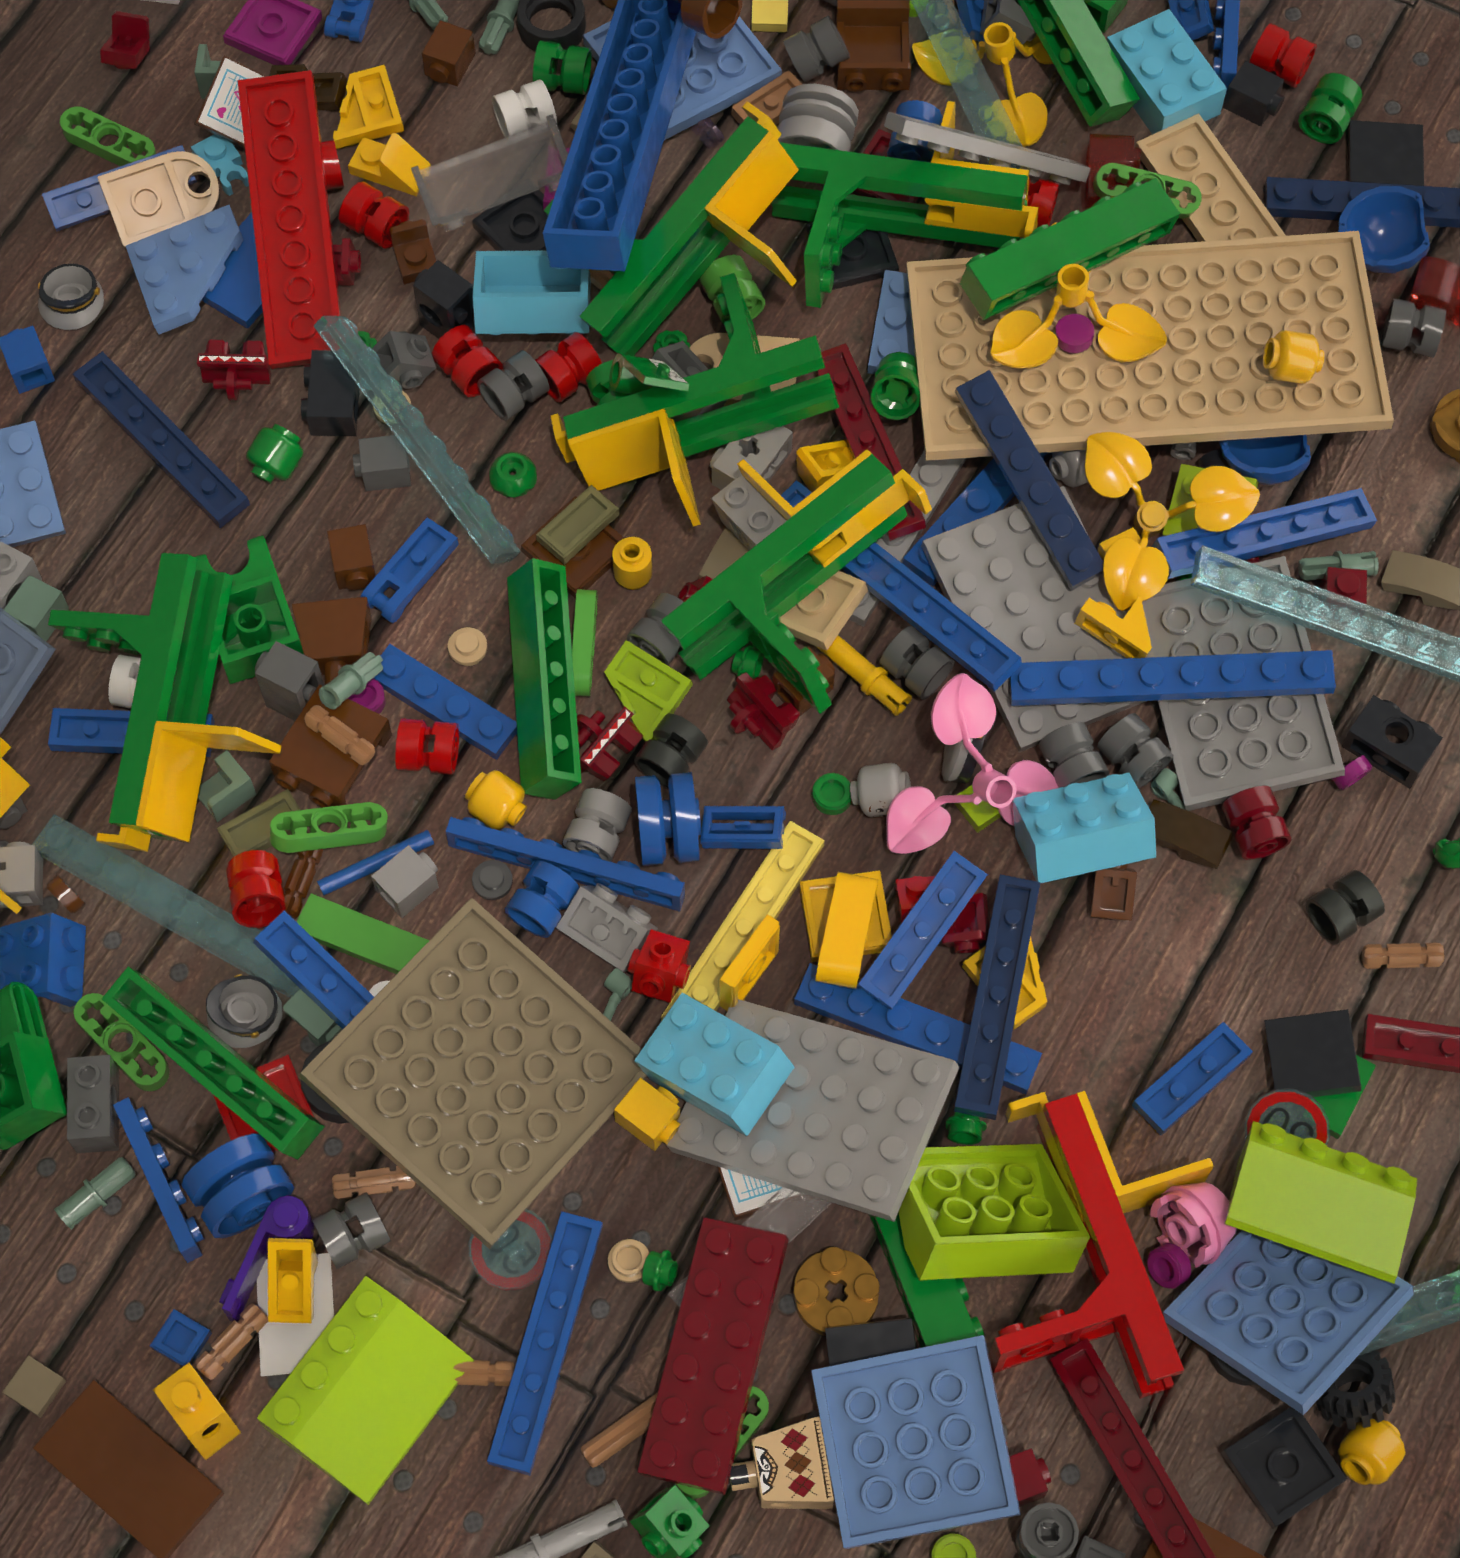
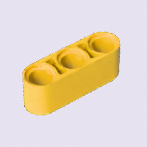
(846, 930)

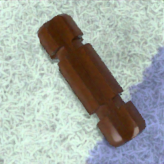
(300, 880)

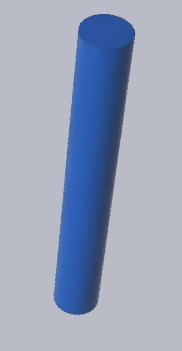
(372, 864)

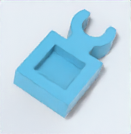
(223, 159)

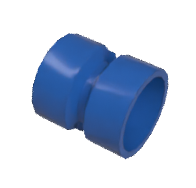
(918, 110)
(544, 894)

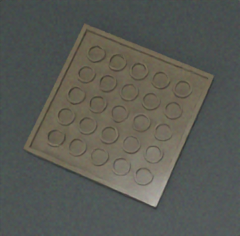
(477, 1072)

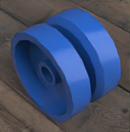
(668, 819)
(236, 1185)

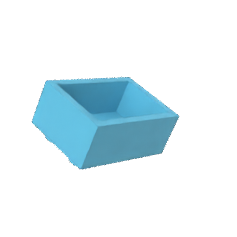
(1167, 72)
(526, 296)
(1084, 827)
(714, 1063)

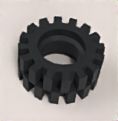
(1363, 1404)

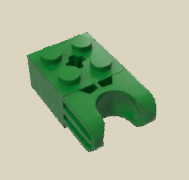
(255, 613)
(28, 1074)

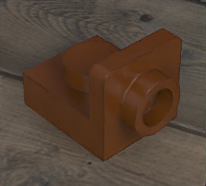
(412, 248)
(1113, 893)

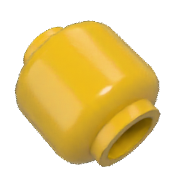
(1293, 356)
(496, 800)
(1371, 1452)

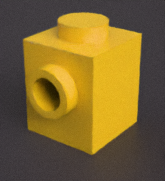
(649, 1114)

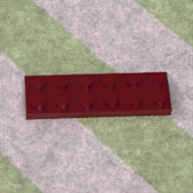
(713, 1356)

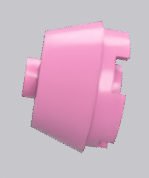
(1194, 1220)

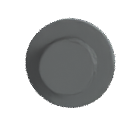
(492, 880)

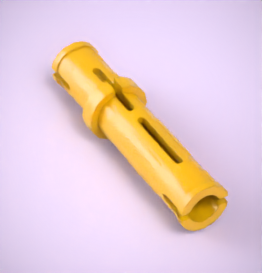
(872, 679)

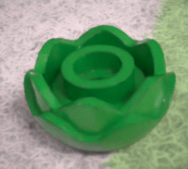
(516, 484)
(1448, 853)

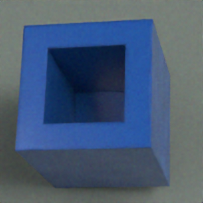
(26, 359)

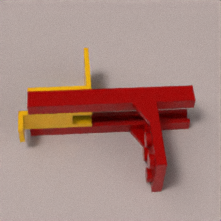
(1123, 1296)

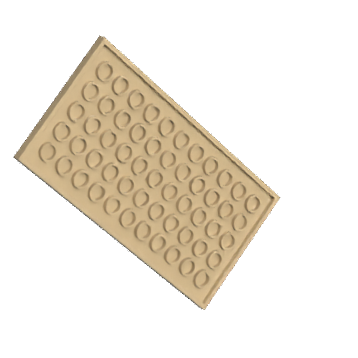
(1209, 378)

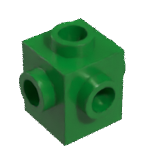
(670, 1524)

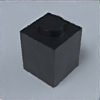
(1254, 94)

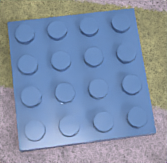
(715, 73)
(1285, 1315)
(915, 1442)

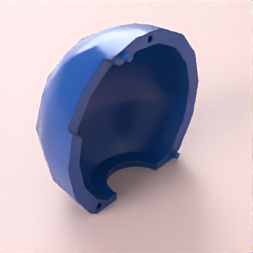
(1389, 227)
(1269, 458)

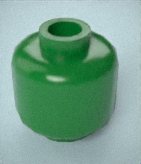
(274, 453)

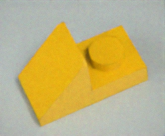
(388, 163)
(821, 462)
(1125, 635)
(291, 1280)

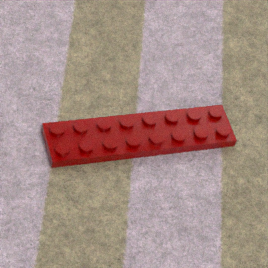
(289, 213)

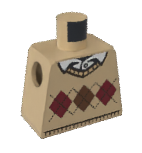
(788, 1468)

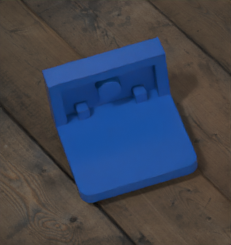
(44, 956)

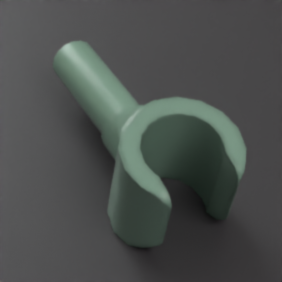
(1164, 785)
(620, 986)

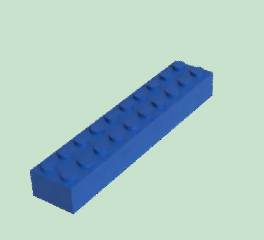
(619, 137)

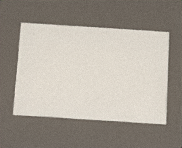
(287, 1343)

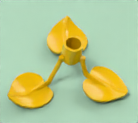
(1026, 111)
(1126, 334)
(1116, 465)

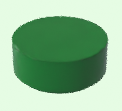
(832, 794)

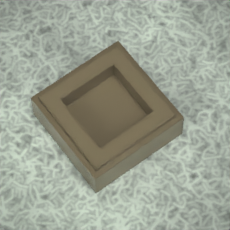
(34, 1386)

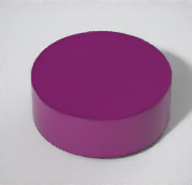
(1074, 333)
(372, 697)
(1353, 773)
(1169, 1265)

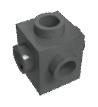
(405, 357)

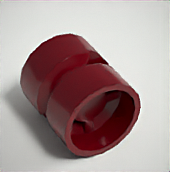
(1255, 818)

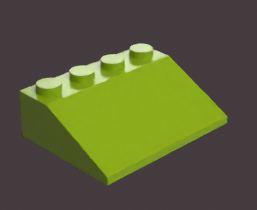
(1322, 1201)
(989, 1214)
(365, 1390)

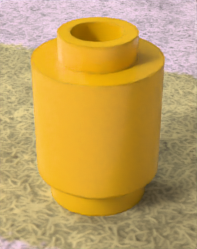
(632, 562)

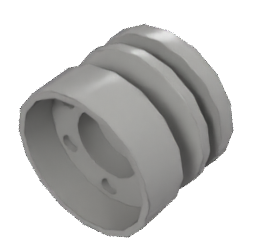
(818, 117)

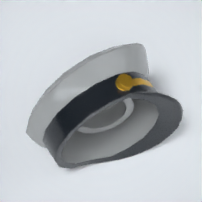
(69, 297)
(958, 762)
(243, 1011)

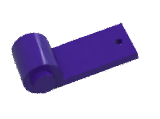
(284, 1218)

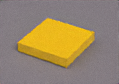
(816, 903)
(750, 963)

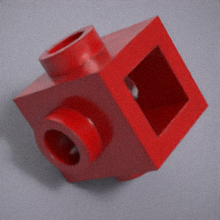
(657, 973)

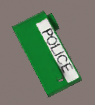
(637, 374)

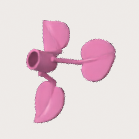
(960, 713)

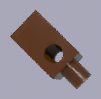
(334, 632)

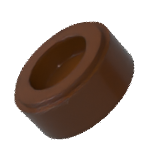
(65, 894)

